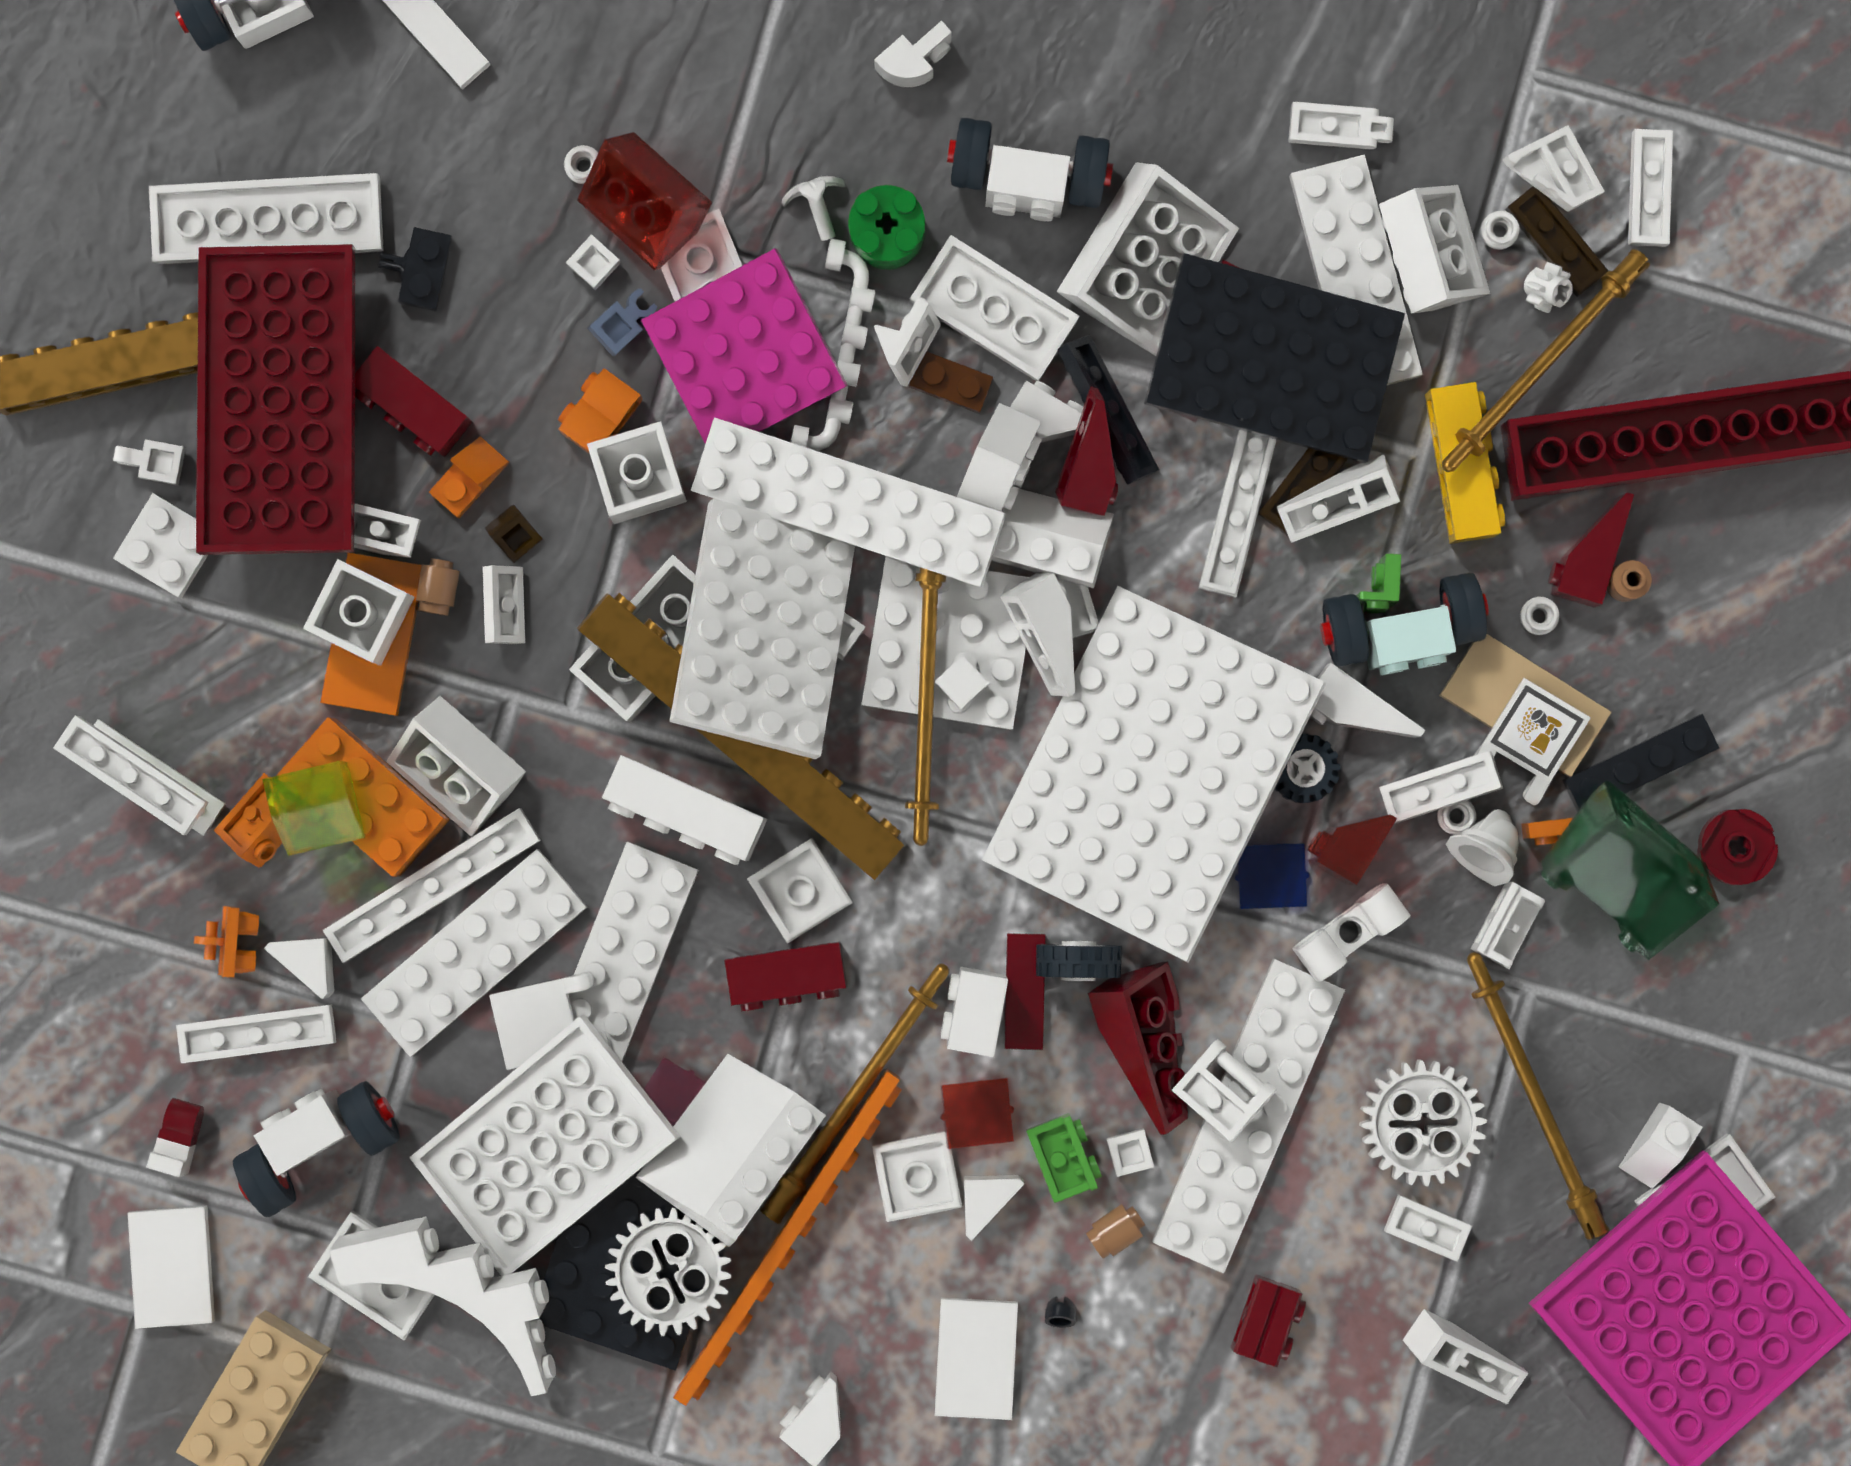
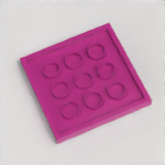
(745, 348)

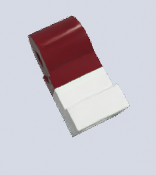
(177, 1138)

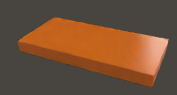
(358, 682)

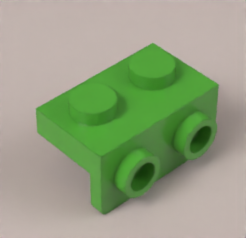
(1063, 1158)

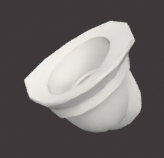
(1488, 848)

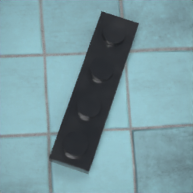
(1127, 444)
(1645, 760)

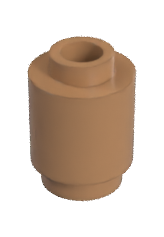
(437, 587)
(1620, 589)
(1116, 1231)

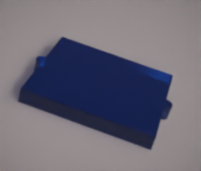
(1272, 876)

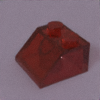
(1350, 847)

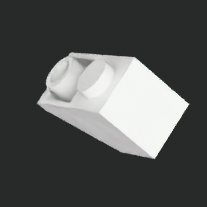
(1056, 417)
(817, 1423)

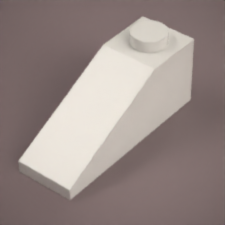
(1340, 499)
(1045, 626)
(1354, 706)
(1463, 1357)

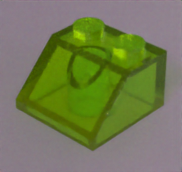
(314, 807)

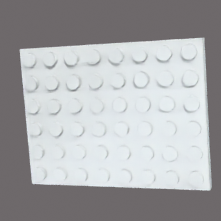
(1154, 773)

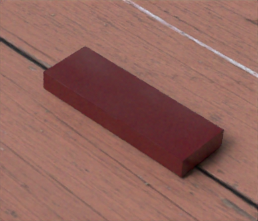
(1024, 993)

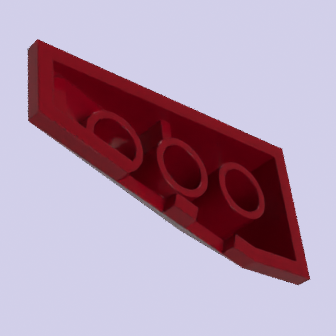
(1139, 1028)

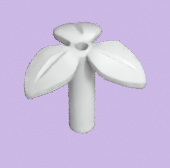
(813, 191)

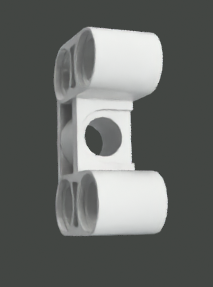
(1373, 913)

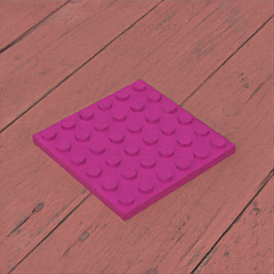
(1692, 1314)

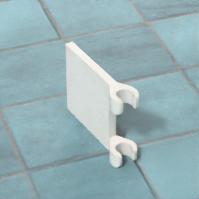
(535, 1015)

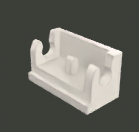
(1507, 924)

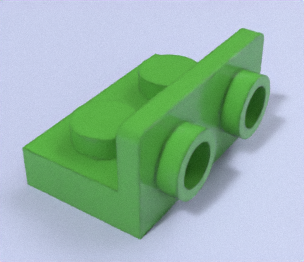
(1386, 580)

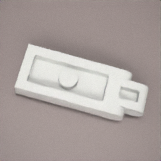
(1338, 126)

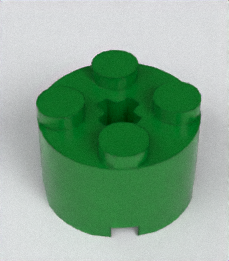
(869, 213)

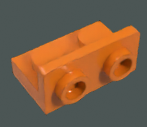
(250, 828)

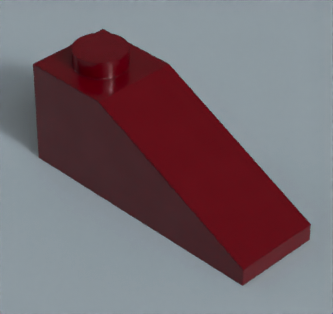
(1089, 470)
(1588, 564)

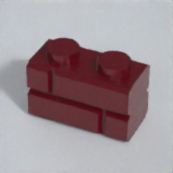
(1268, 1321)

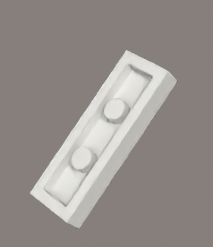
(1650, 187)
(1441, 787)

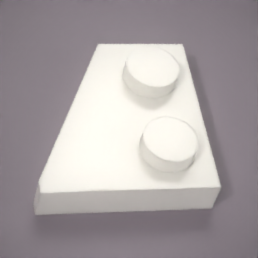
(1557, 169)

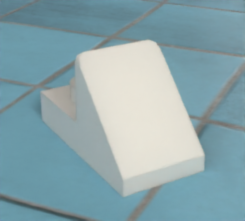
(908, 346)

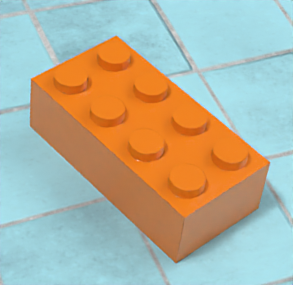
(392, 811)

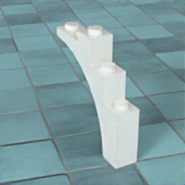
(462, 1275)

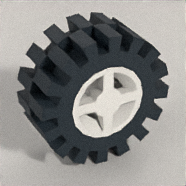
(1315, 759)

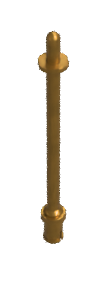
(1614, 285)
(930, 583)
(793, 1182)
(1580, 1196)

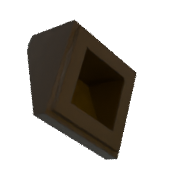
(513, 533)

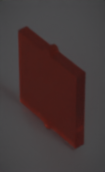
(977, 1113)

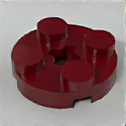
(1758, 841)

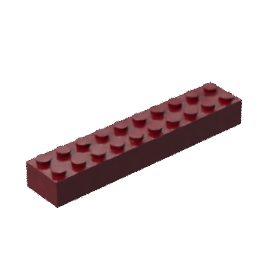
(1678, 435)

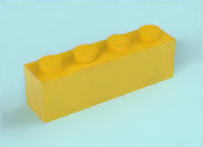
(1468, 490)

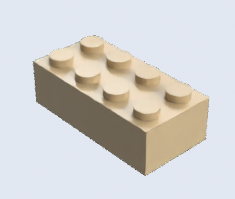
(254, 1395)

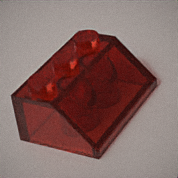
(643, 199)

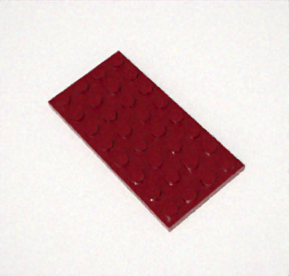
(276, 400)

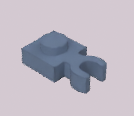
(619, 325)

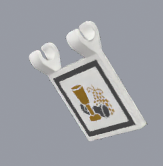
(1536, 734)

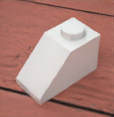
(384, 531)
(1660, 1145)

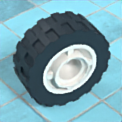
(1078, 960)

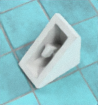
(309, 961)
(985, 1198)

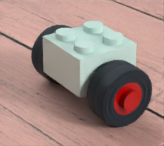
(1407, 637)

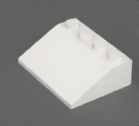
(1136, 251)
(731, 1148)

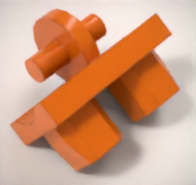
(230, 958)

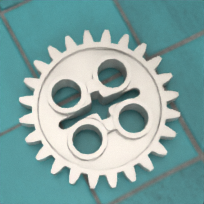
(1422, 1157)
(635, 1287)

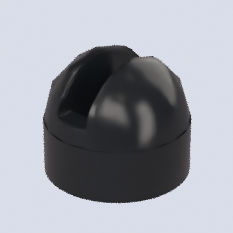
(1060, 1313)

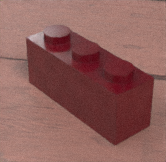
(409, 403)
(786, 975)

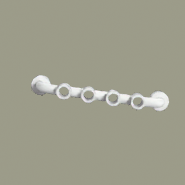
(852, 338)

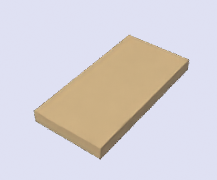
(1491, 676)

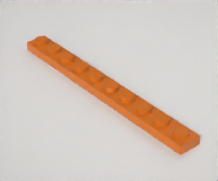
(780, 1251)

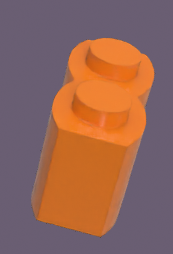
(600, 411)

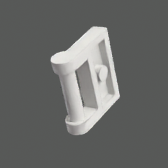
(1215, 1100)

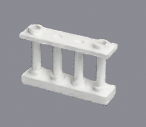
(139, 776)

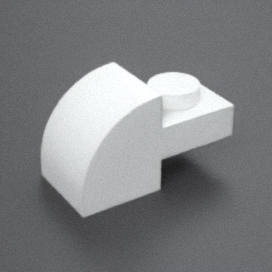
(908, 63)

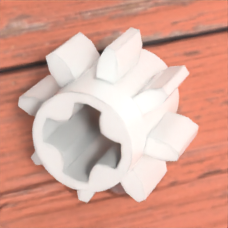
(1548, 287)

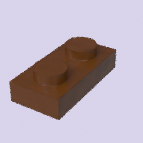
(951, 382)

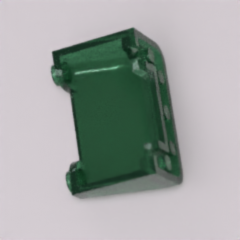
(1631, 871)

